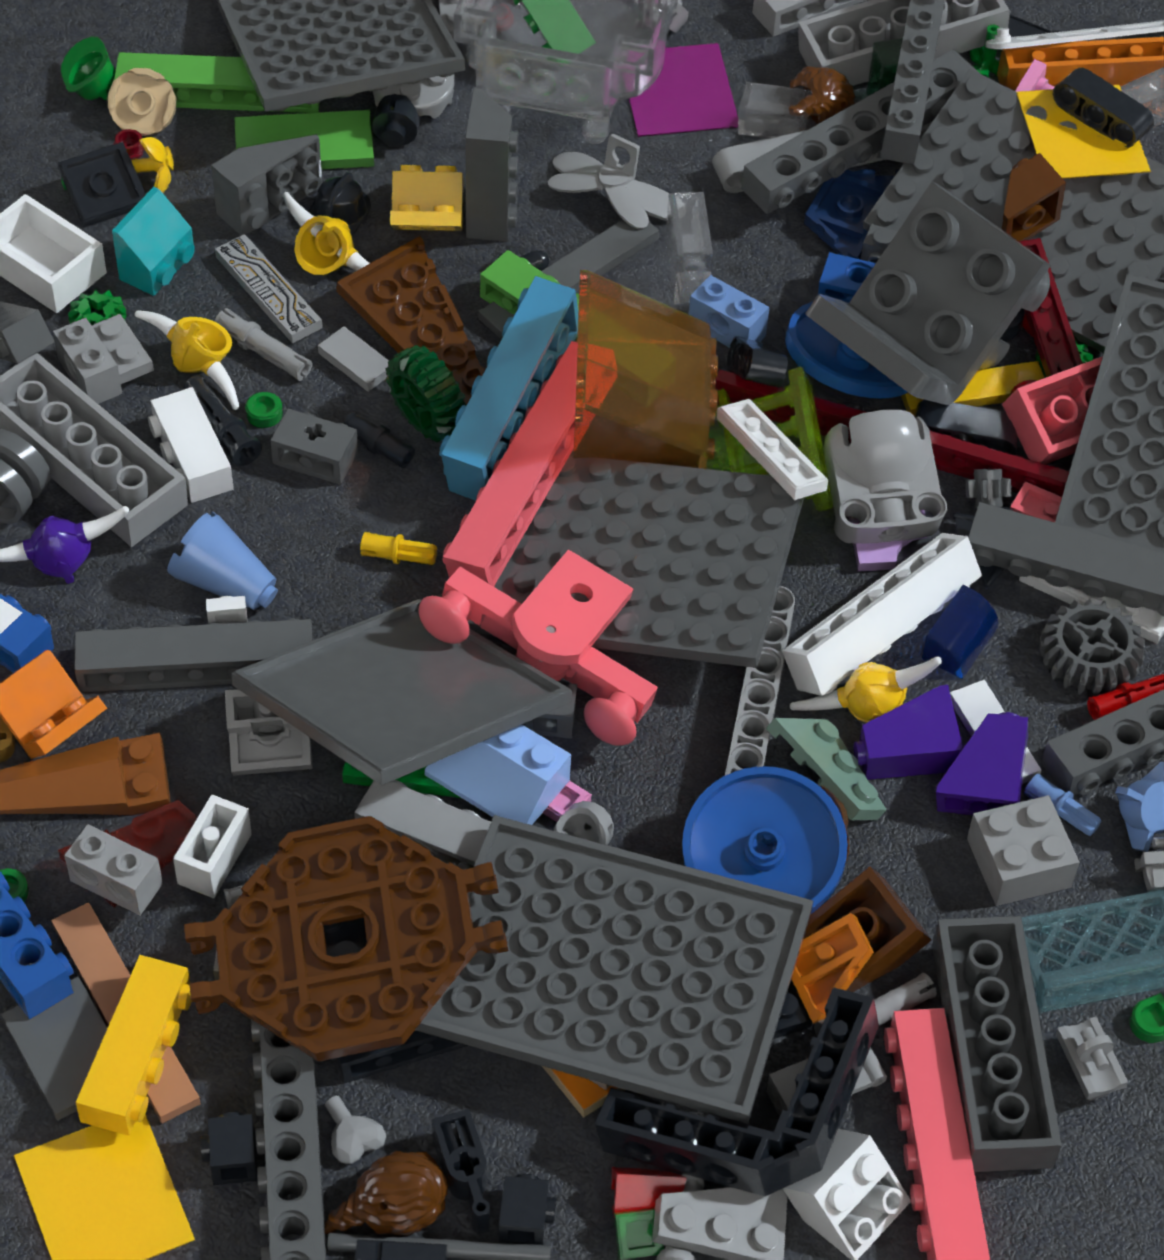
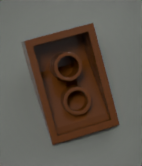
(884, 919)

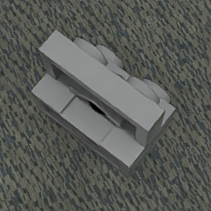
(101, 356)
(262, 739)

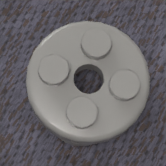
(428, 96)

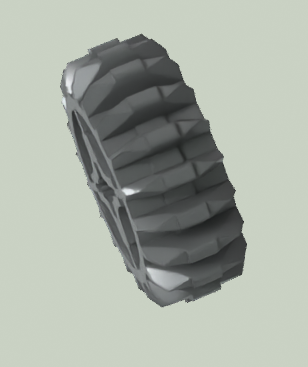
(1092, 647)

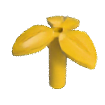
(159, 161)

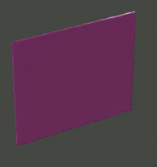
(687, 94)

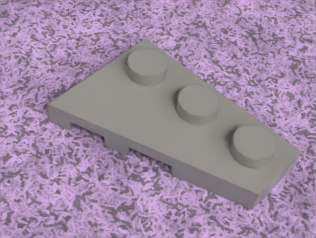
(723, 1223)

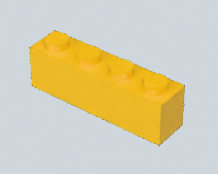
(134, 1046)

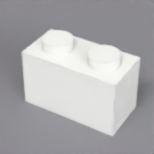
(212, 846)

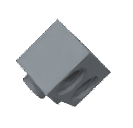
(113, 869)

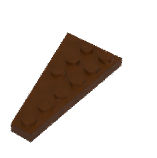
(413, 308)

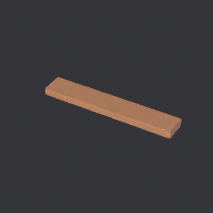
(105, 981)

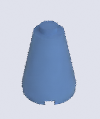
(222, 563)

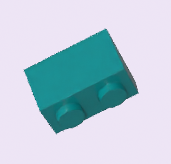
(152, 243)

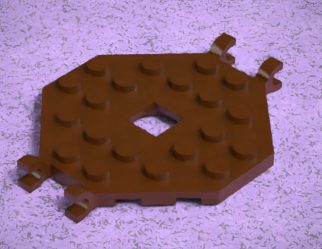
(356, 1002)

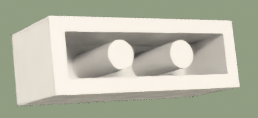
(190, 444)

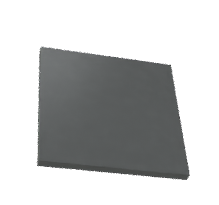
(397, 695)

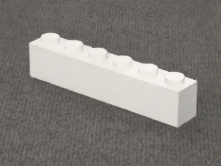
(881, 614)

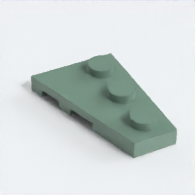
(820, 748)

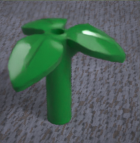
(985, 56)

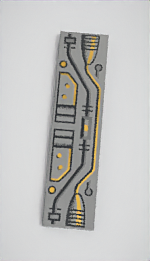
(268, 288)

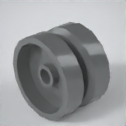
(22, 476)

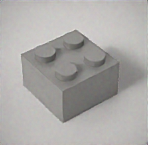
(1022, 850)

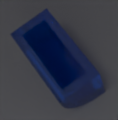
(961, 632)

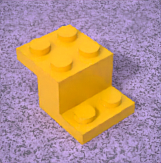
(427, 199)

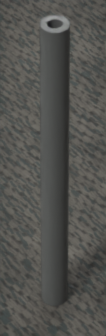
(455, 1248)

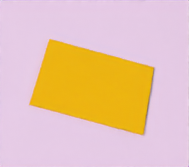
(1081, 150)
(104, 1195)

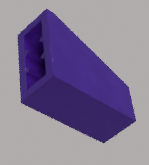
(911, 739)
(988, 767)

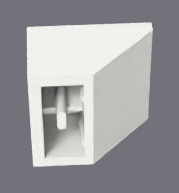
(851, 1196)

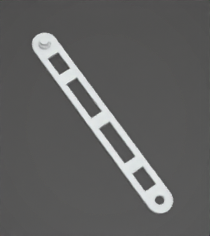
(1005, 41)

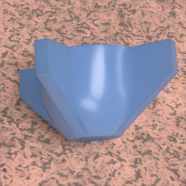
(1143, 808)

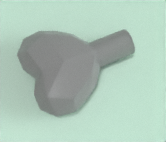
(352, 1133)

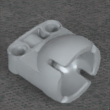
(883, 478)

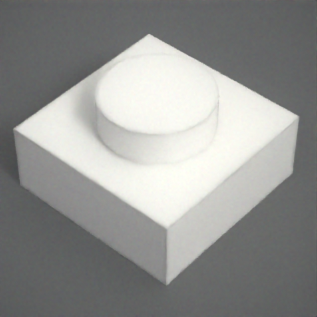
(226, 610)

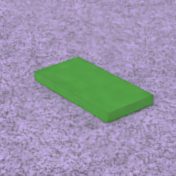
(342, 134)

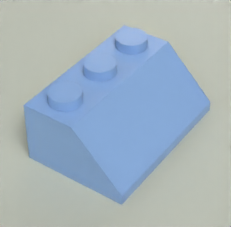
(506, 774)

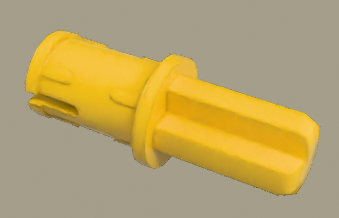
(397, 549)

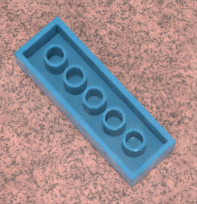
(510, 384)

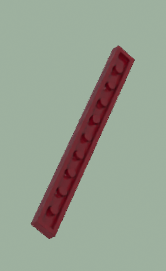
(949, 453)

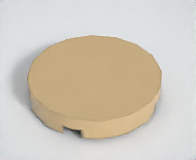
(142, 101)

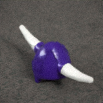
(61, 545)

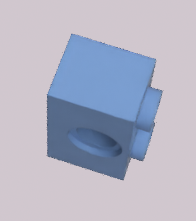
(728, 312)

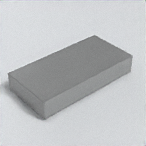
(354, 358)

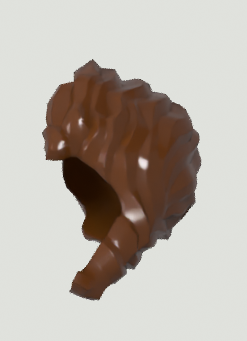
(829, 93)
(394, 1196)

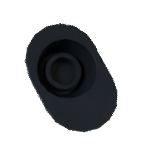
(342, 200)

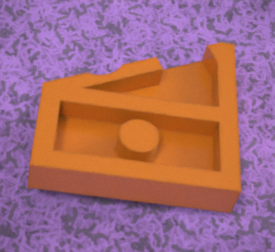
(830, 961)

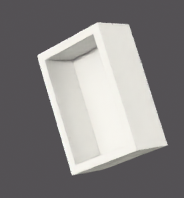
(47, 254)

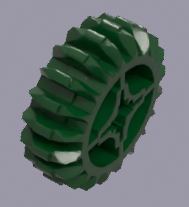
(425, 391)

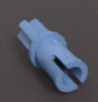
(1064, 804)

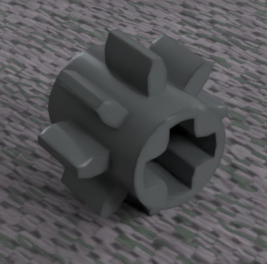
(988, 487)

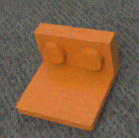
(44, 705)

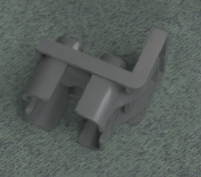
(938, 299)

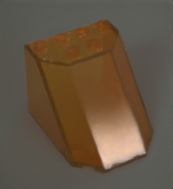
(642, 378)

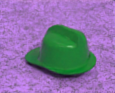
(88, 69)

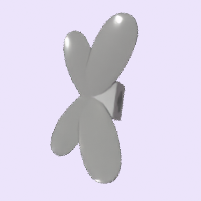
(627, 196)

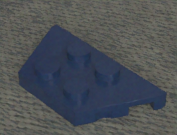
(843, 206)

